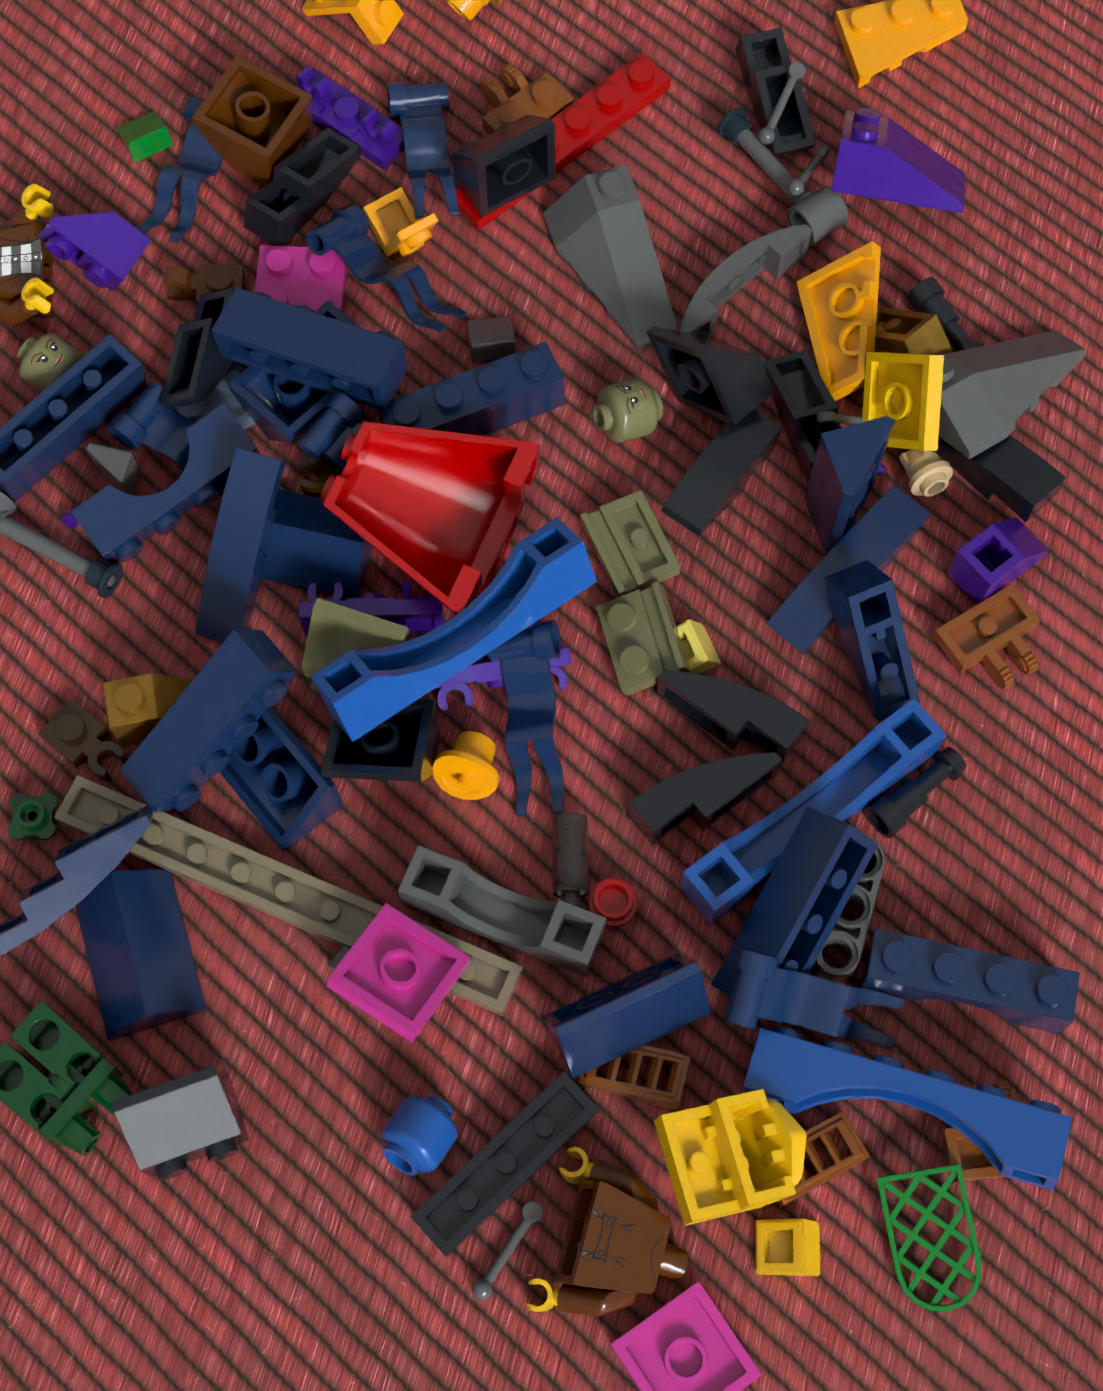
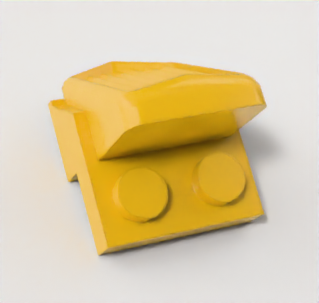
(731, 1155)

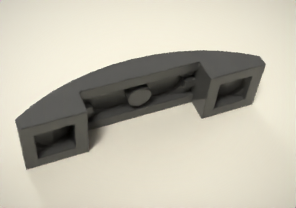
(771, 252)

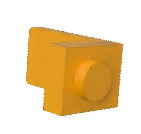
(374, 17)
(395, 224)

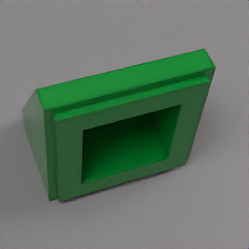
(145, 136)

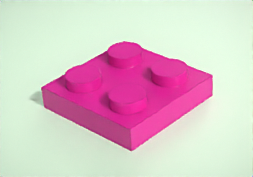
(301, 277)
(398, 972)
(686, 1348)

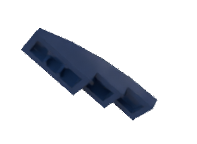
(873, 538)
(239, 544)
(81, 870)

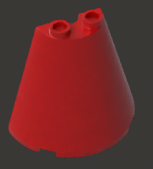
(434, 502)

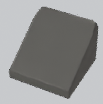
(491, 338)
(116, 467)

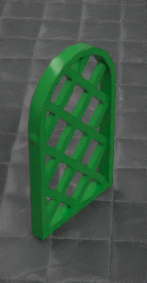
(898, 1257)

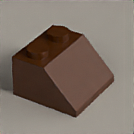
(254, 119)

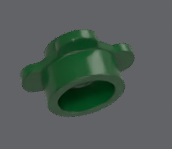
(39, 829)

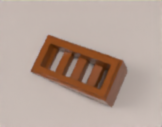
(667, 1099)
(840, 1165)

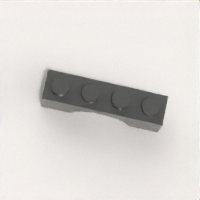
(536, 927)

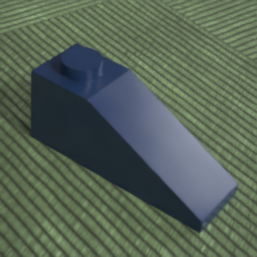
(873, 635)

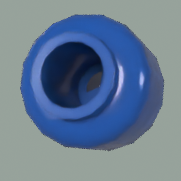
(418, 1134)

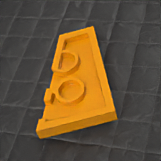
(892, 30)
(842, 317)

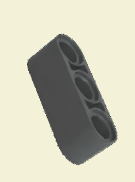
(851, 935)

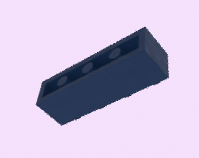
(310, 348)
(484, 396)
(67, 415)
(209, 721)
(802, 895)

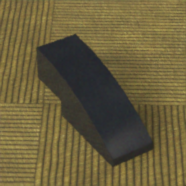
(764, 70)
(300, 187)
(195, 358)
(798, 397)
(722, 471)
(1008, 471)
(734, 711)
(701, 793)

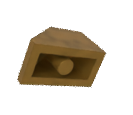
(910, 333)
(140, 703)

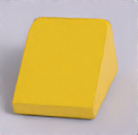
(788, 1247)

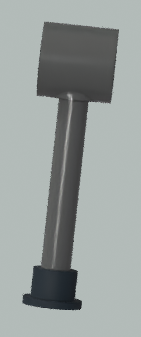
(820, 210)
(96, 573)

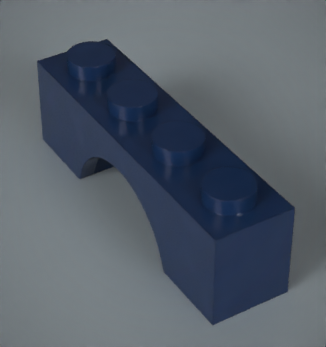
(123, 521)
(1011, 987)

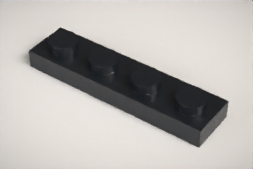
(505, 1164)

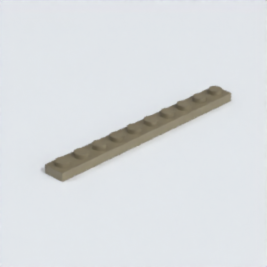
(270, 885)

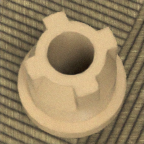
(926, 472)

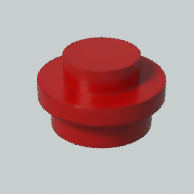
(614, 900)

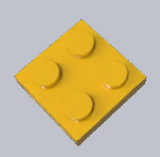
(907, 391)

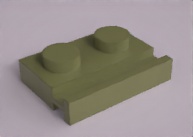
(630, 544)
(642, 638)

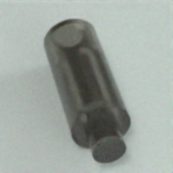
(570, 857)

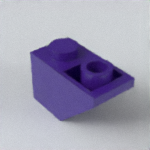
(97, 243)
(995, 559)

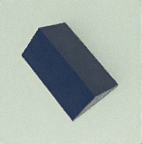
(279, 404)
(844, 476)
(314, 547)
(280, 781)
(139, 952)
(628, 1013)

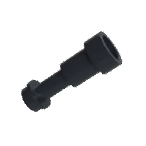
(928, 298)
(890, 813)

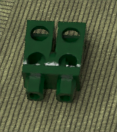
(70, 1091)

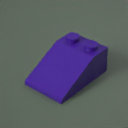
(891, 164)

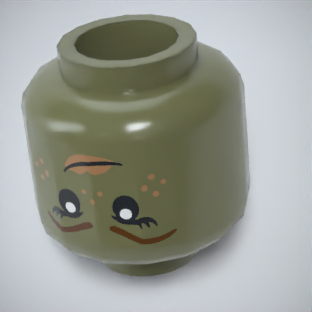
(46, 360)
(627, 410)

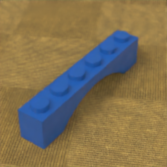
(379, 682)
(867, 771)
(1014, 1136)

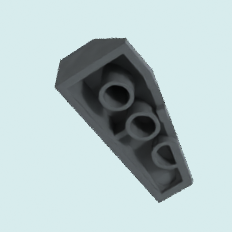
(609, 245)
(996, 384)

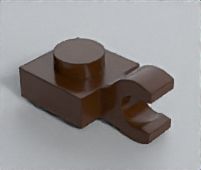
(210, 278)

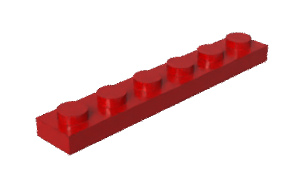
(592, 120)

